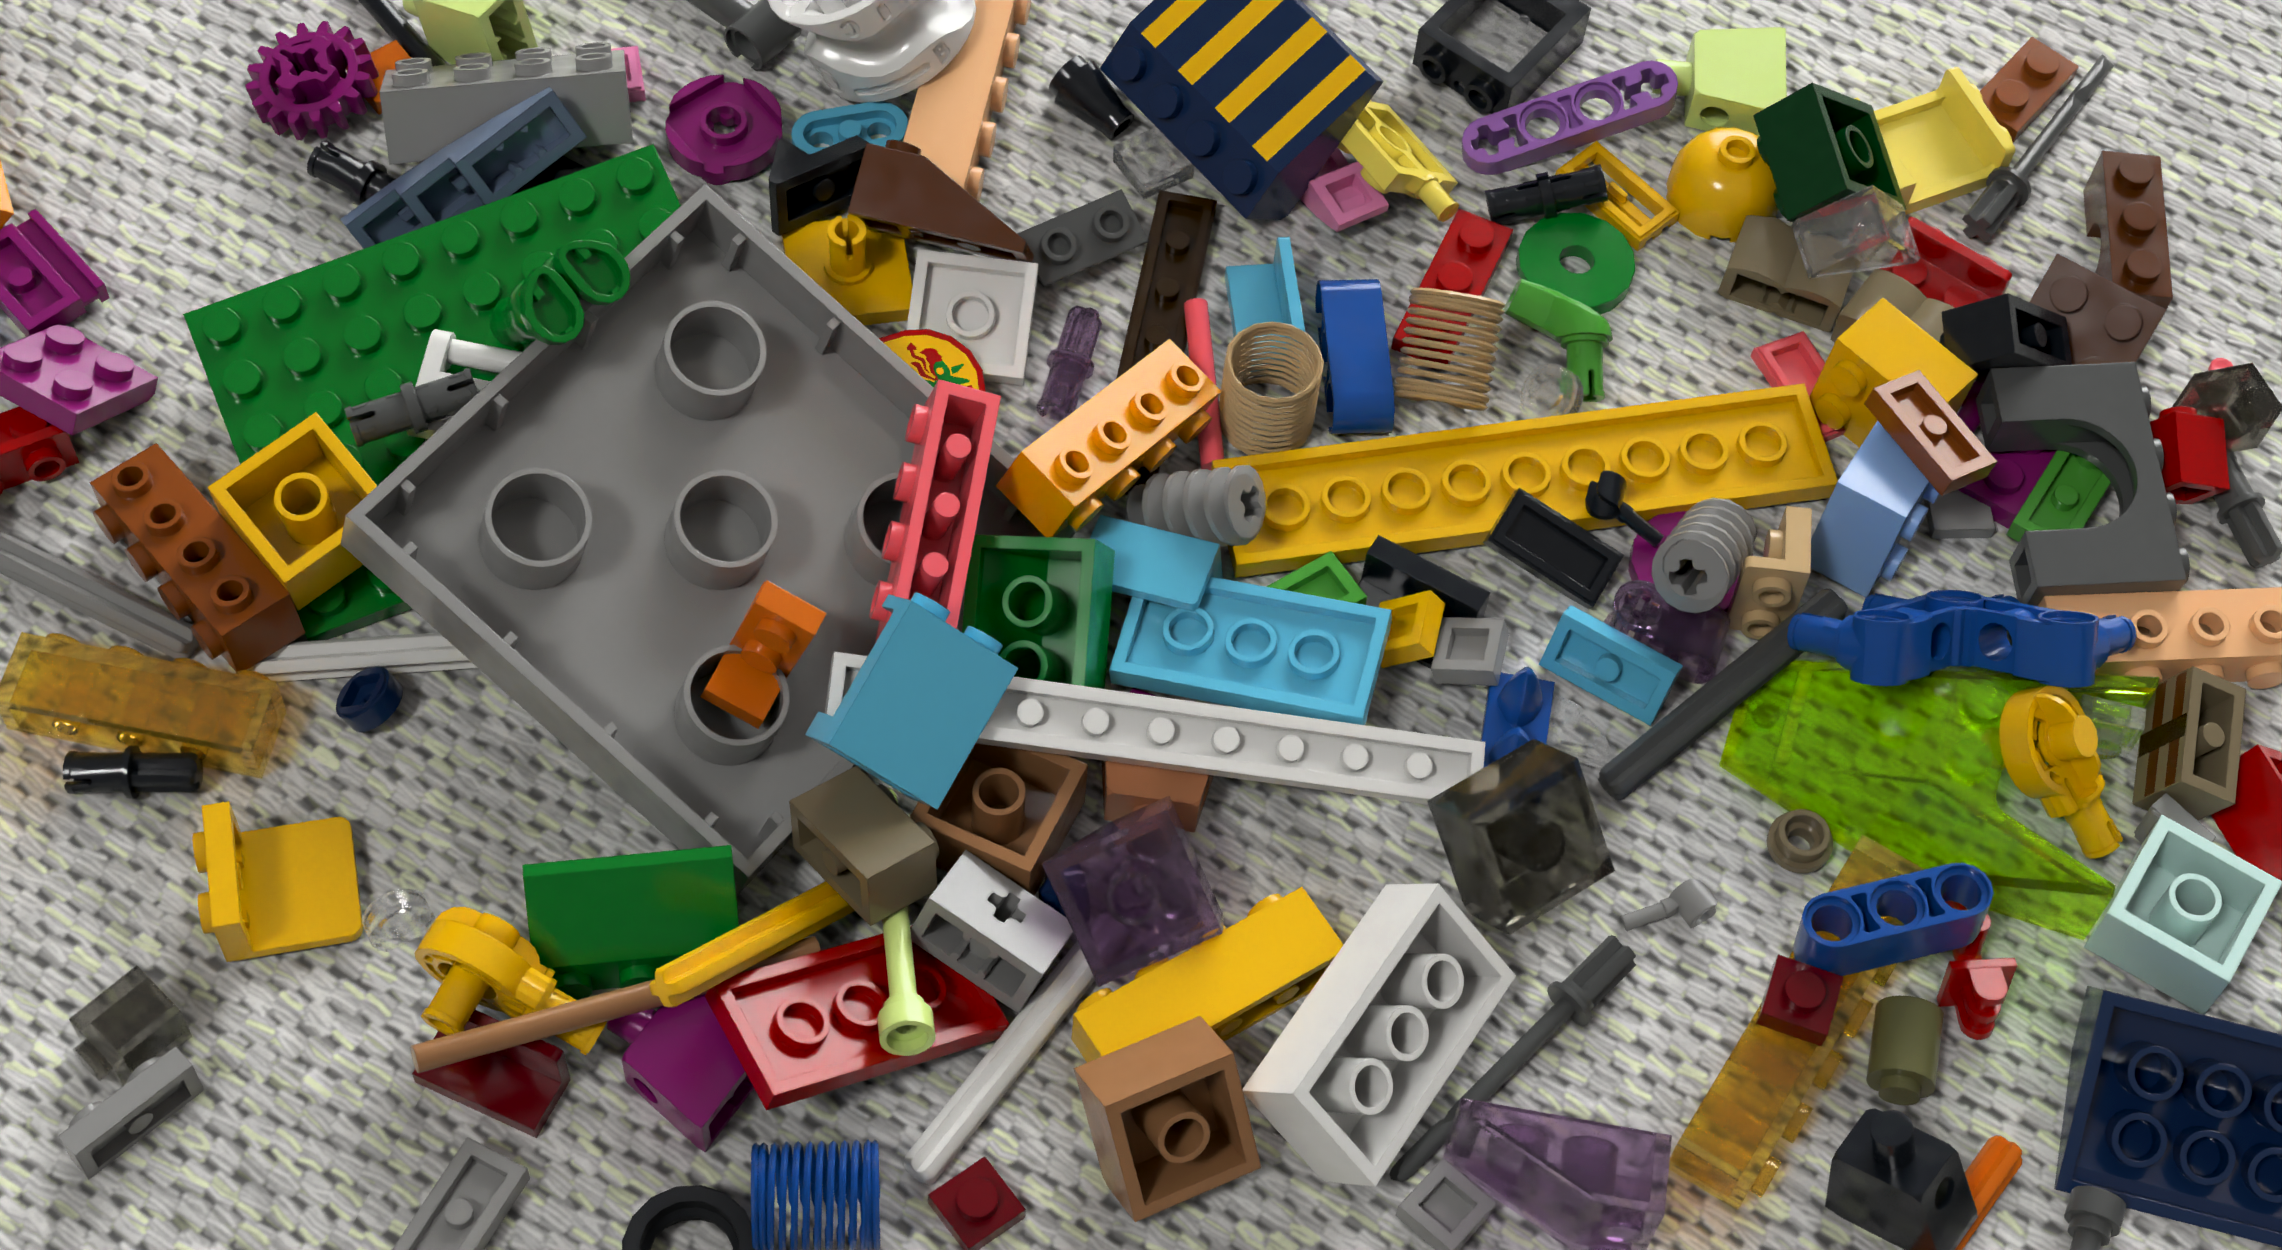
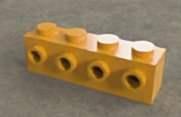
(1108, 440)

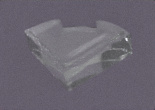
(1577, 734)

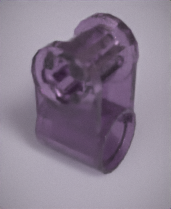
(1685, 637)

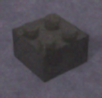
(1521, 836)

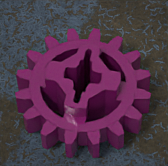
(312, 80)

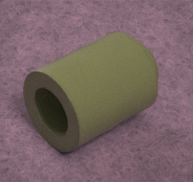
(1904, 1049)

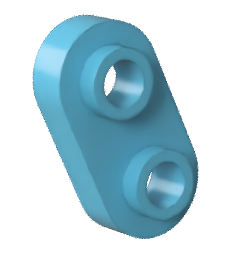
(844, 122)

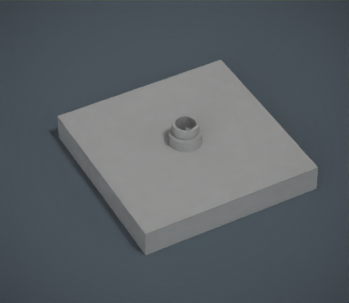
(633, 493)

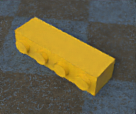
(1226, 980)

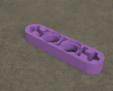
(1573, 126)

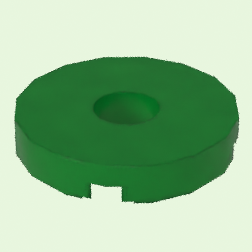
(1582, 237)

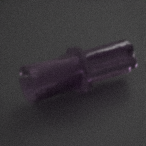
(1070, 363)

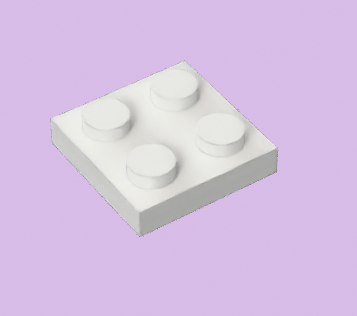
(981, 305)

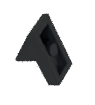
(813, 184)

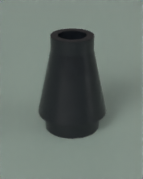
(1088, 95)

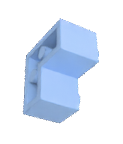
(1869, 514)

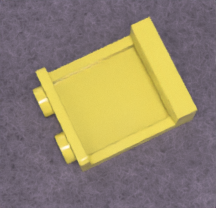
(1943, 142)

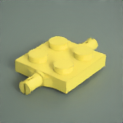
(1398, 160)

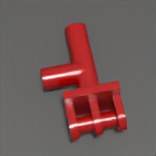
(1976, 984)

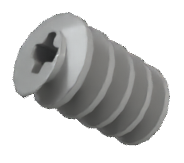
(1205, 504)
(1703, 555)

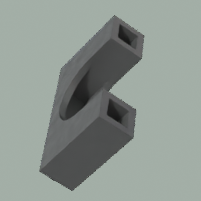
(2104, 419)

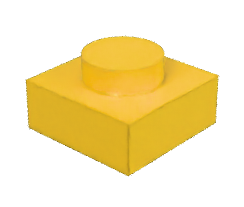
(1413, 627)

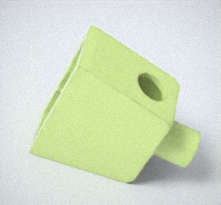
(474, 27)
(1731, 76)

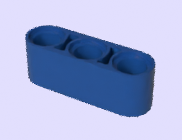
(1356, 356)
(1913, 899)

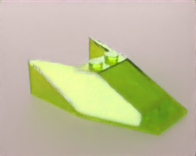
(1917, 775)

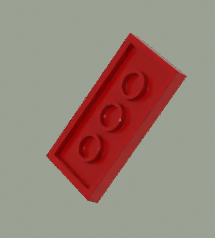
(815, 1020)

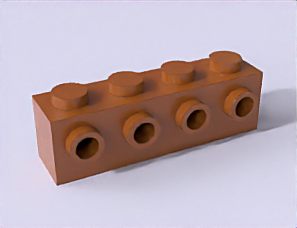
(196, 559)

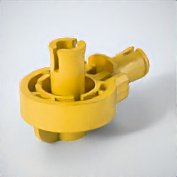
(2073, 776)
(489, 965)

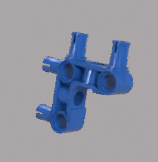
(1911, 637)

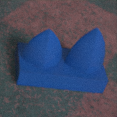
(1515, 713)

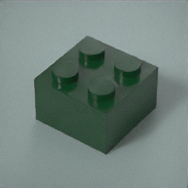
(1822, 150)

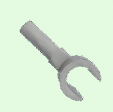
(1690, 899)

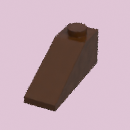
(916, 200)

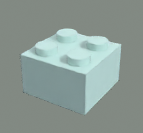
(2183, 915)

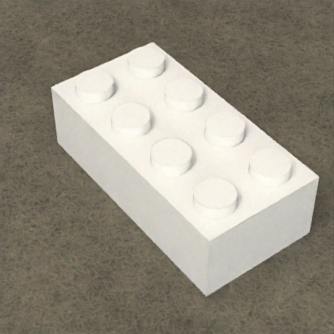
(1379, 1034)

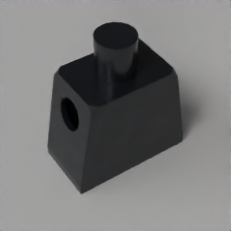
(1901, 1184)

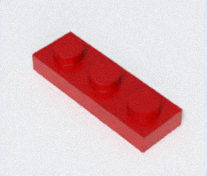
(1462, 265)

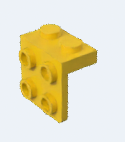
(277, 884)

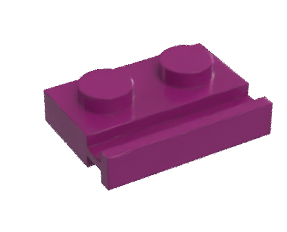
(43, 277)

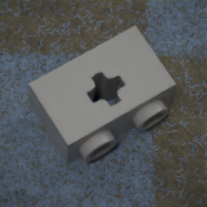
(991, 931)

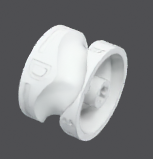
(879, 45)

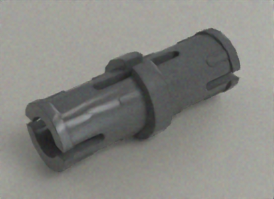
(410, 407)

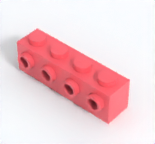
(939, 499)

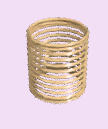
(1238, 375)
(1456, 395)

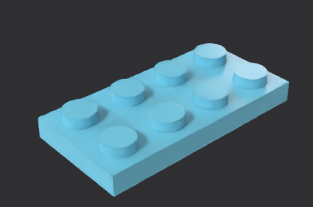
(1257, 651)

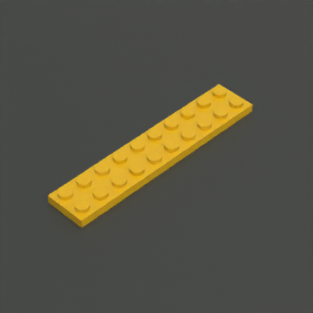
(1455, 482)

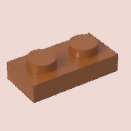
(2027, 86)
(1930, 432)

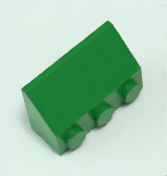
(1043, 604)
(627, 914)

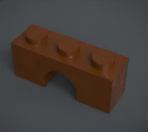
(2129, 216)

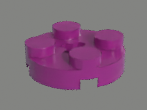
(730, 155)

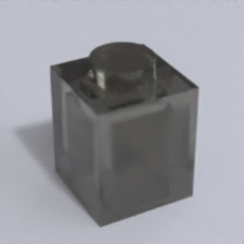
(2239, 398)
(127, 1027)

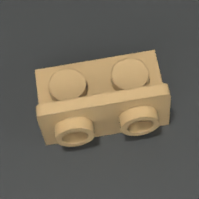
(1774, 584)

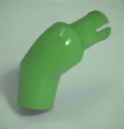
(1571, 324)

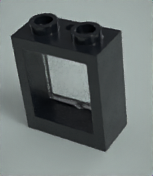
(1499, 48)

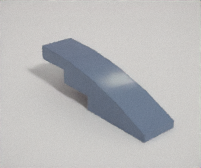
(470, 171)

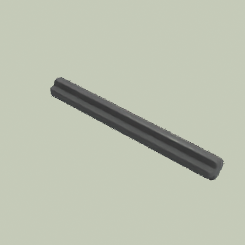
(1710, 702)

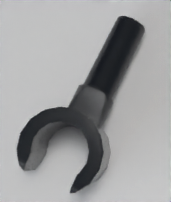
(1606, 502)

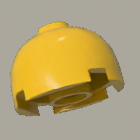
(1720, 182)

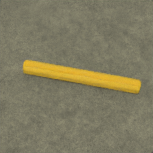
(748, 944)

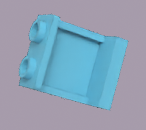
(917, 701)

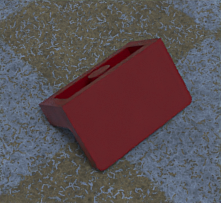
(507, 1085)

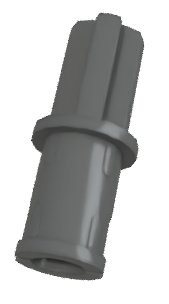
(2247, 520)

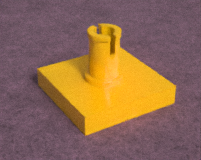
(855, 266)

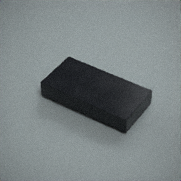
(1553, 548)

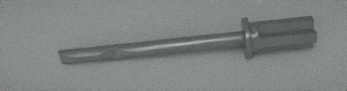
(2009, 186)
(1571, 999)

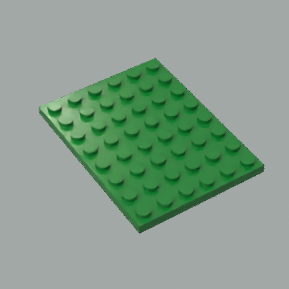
(367, 318)

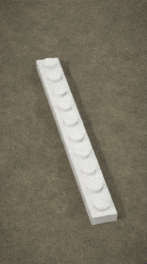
(1213, 739)

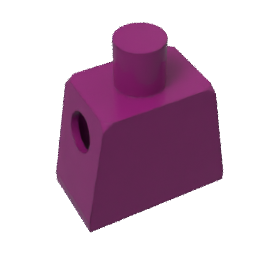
(684, 1067)

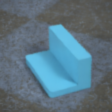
(1265, 294)
(1159, 563)

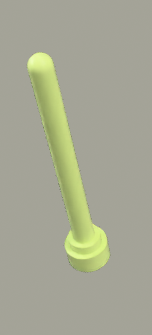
(905, 1019)

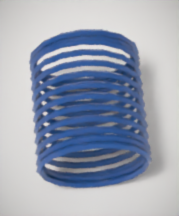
(843, 1180)

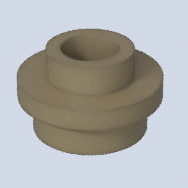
(1805, 825)

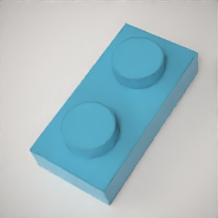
(1610, 665)

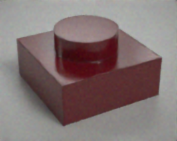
(1799, 1000)
(976, 1205)

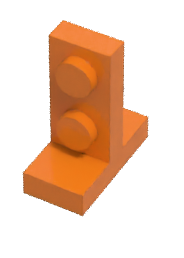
(771, 638)

